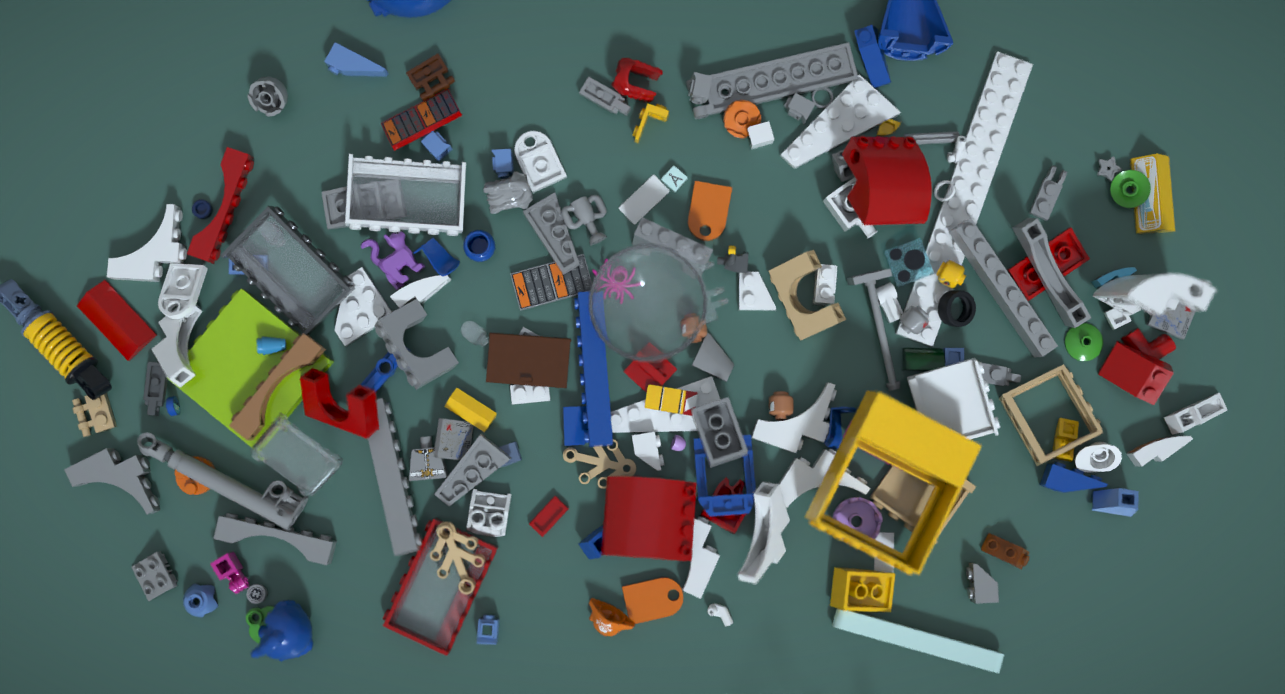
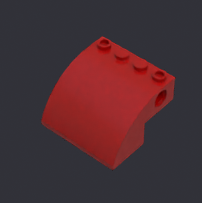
(890, 182)
(649, 518)

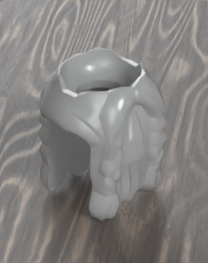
(508, 193)

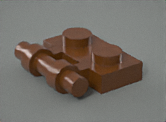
(426, 73)

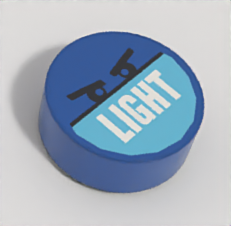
(173, 406)

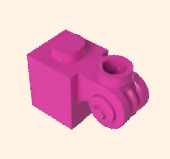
(230, 568)

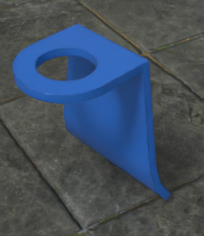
(439, 257)
(835, 429)

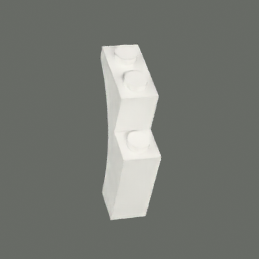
(173, 350)
(702, 561)

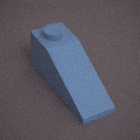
(351, 64)

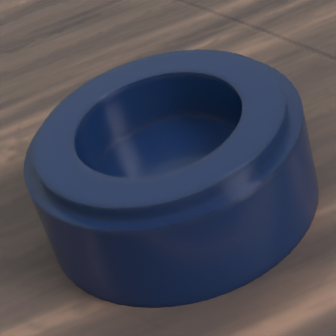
(202, 209)

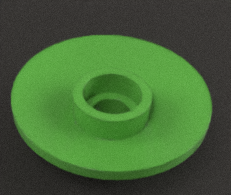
(1133, 179)
(1076, 347)

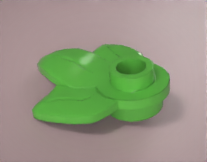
(255, 625)

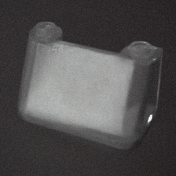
(295, 456)

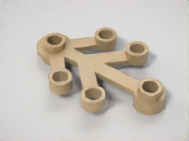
(602, 462)
(456, 554)

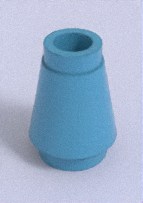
(270, 345)

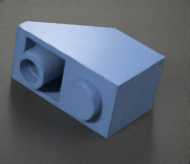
(1115, 501)

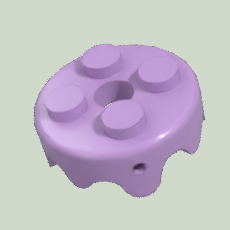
(855, 506)

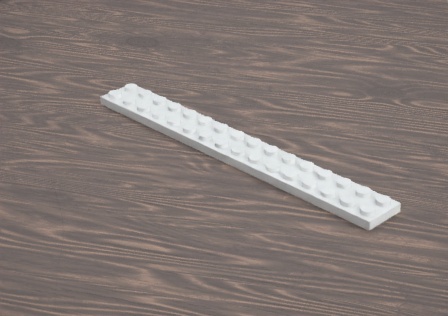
(971, 182)

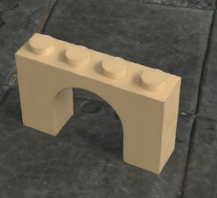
(786, 279)

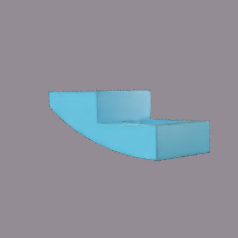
(1113, 275)

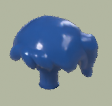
(286, 633)

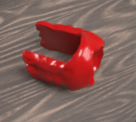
(621, 81)

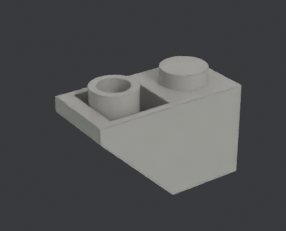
(982, 586)

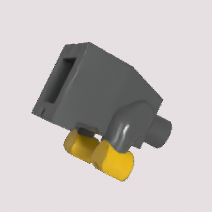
(734, 261)

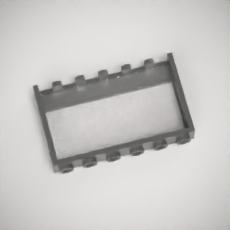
(289, 269)

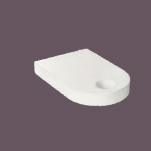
(539, 161)
(181, 289)

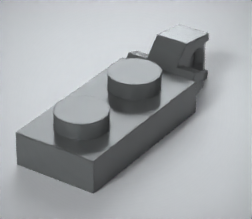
(155, 388)

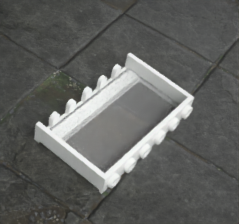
(405, 195)

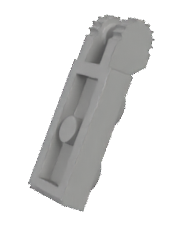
(1047, 195)

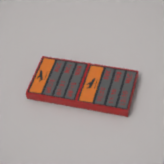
(421, 119)

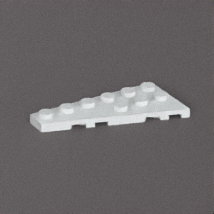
(848, 116)
(640, 419)

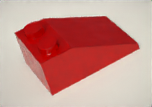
(1136, 372)

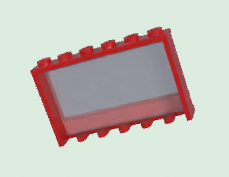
(433, 607)

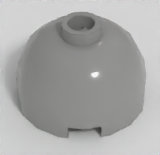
(268, 95)

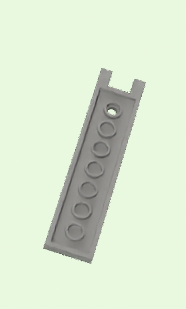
(780, 78)

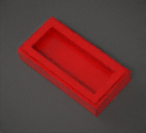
(548, 516)

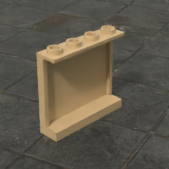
(907, 497)

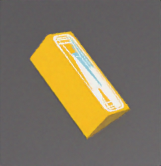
(1157, 211)

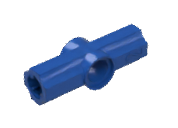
(377, 377)

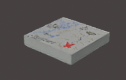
(1173, 322)
(453, 439)

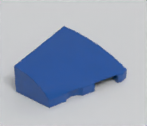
(574, 425)

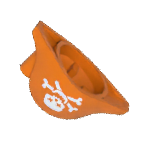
(608, 619)

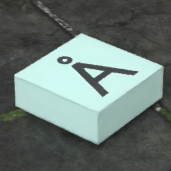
(674, 179)

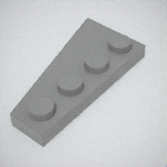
(553, 233)
(474, 467)

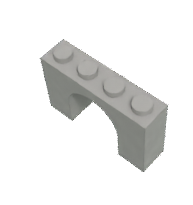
(652, 233)
(418, 370)

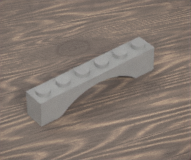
(1036, 246)
(314, 548)

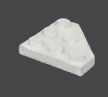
(360, 309)

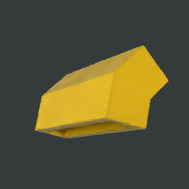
(470, 410)

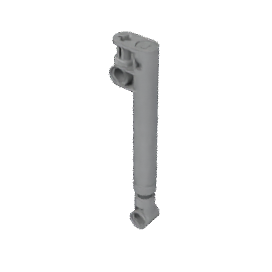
(279, 509)

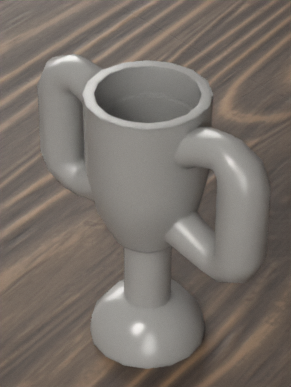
(585, 215)

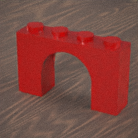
(320, 405)

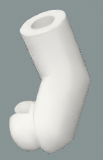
(958, 150)
(720, 611)

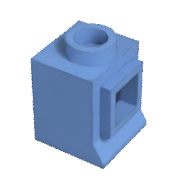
(436, 145)
(503, 163)
(488, 639)

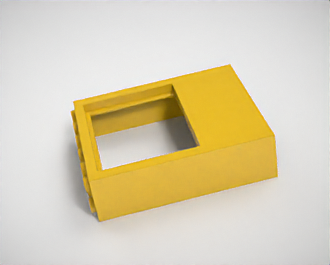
(912, 445)

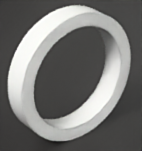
(939, 185)

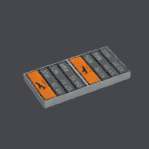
(547, 284)

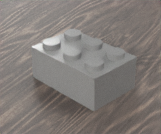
(719, 432)

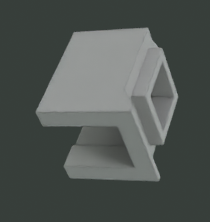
(699, 88)
(799, 107)

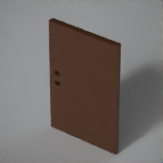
(528, 360)

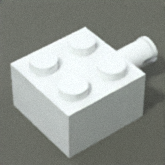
(844, 212)

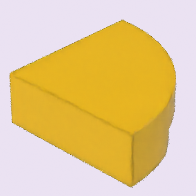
(888, 127)

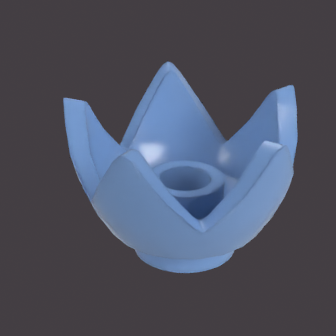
(207, 602)

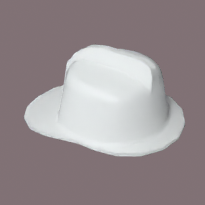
(1098, 458)

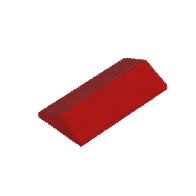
(1067, 254)
(116, 319)

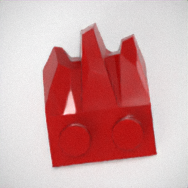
(727, 522)

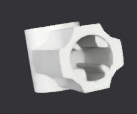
(888, 300)

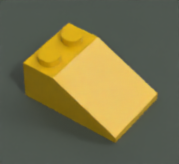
(862, 590)

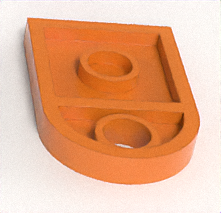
(709, 208)
(650, 599)

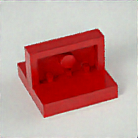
(650, 373)

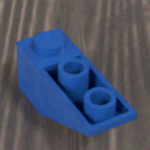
(1063, 480)

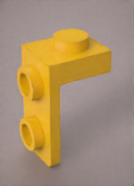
(658, 112)

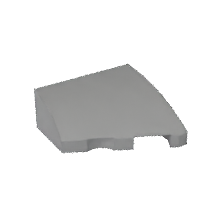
(713, 359)

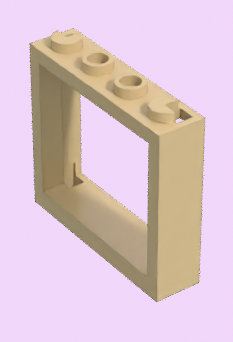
(1074, 392)

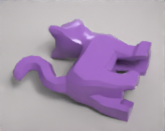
(396, 261)

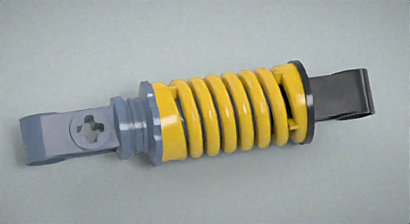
(54, 341)

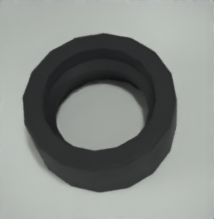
(944, 308)

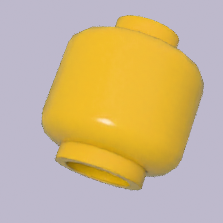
(951, 274)

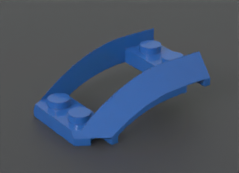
(725, 504)

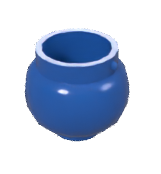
(479, 245)

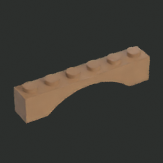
(252, 416)

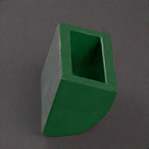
(923, 359)

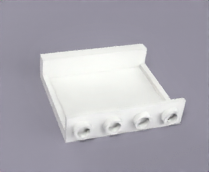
(956, 398)

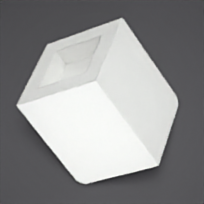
(760, 135)

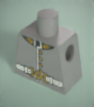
(424, 464)

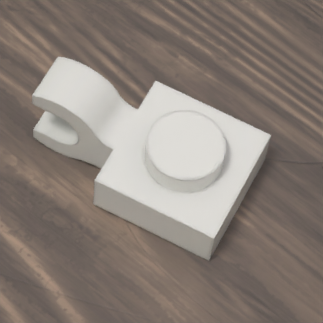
(1117, 319)

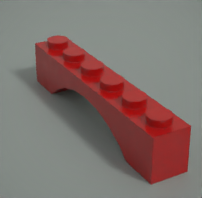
(235, 170)

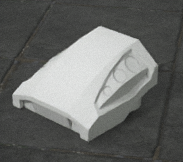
(488, 513)

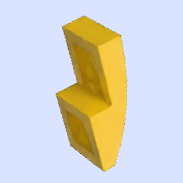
(1065, 433)

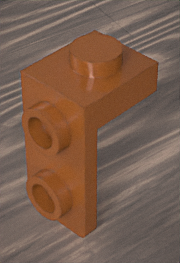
(1006, 551)

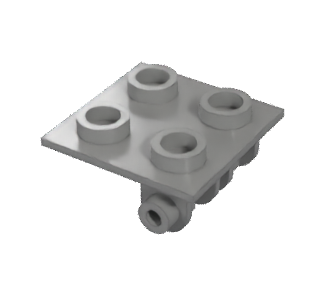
(154, 576)

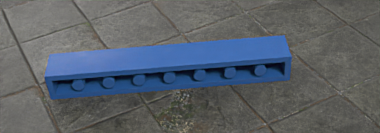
(593, 378)

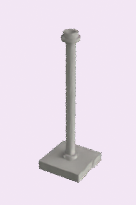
(869, 280)

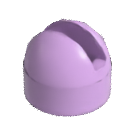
(678, 443)

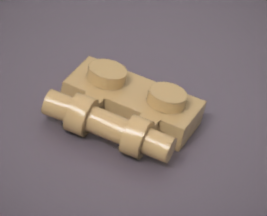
(100, 413)

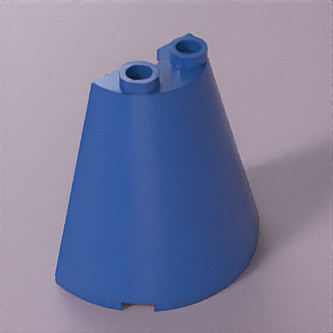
(913, 30)

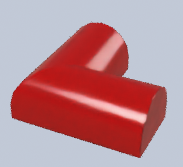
(1157, 348)

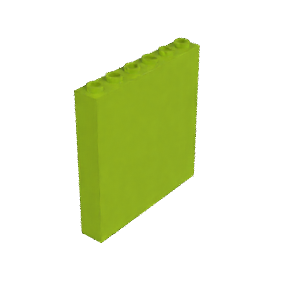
(231, 368)

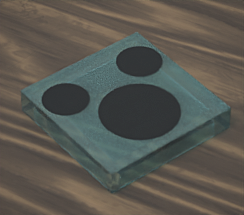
(909, 262)

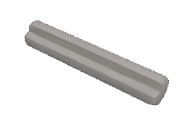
(933, 138)

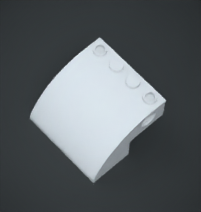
(1155, 293)

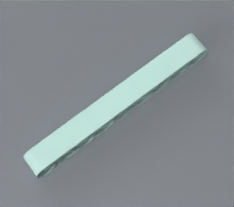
(918, 640)

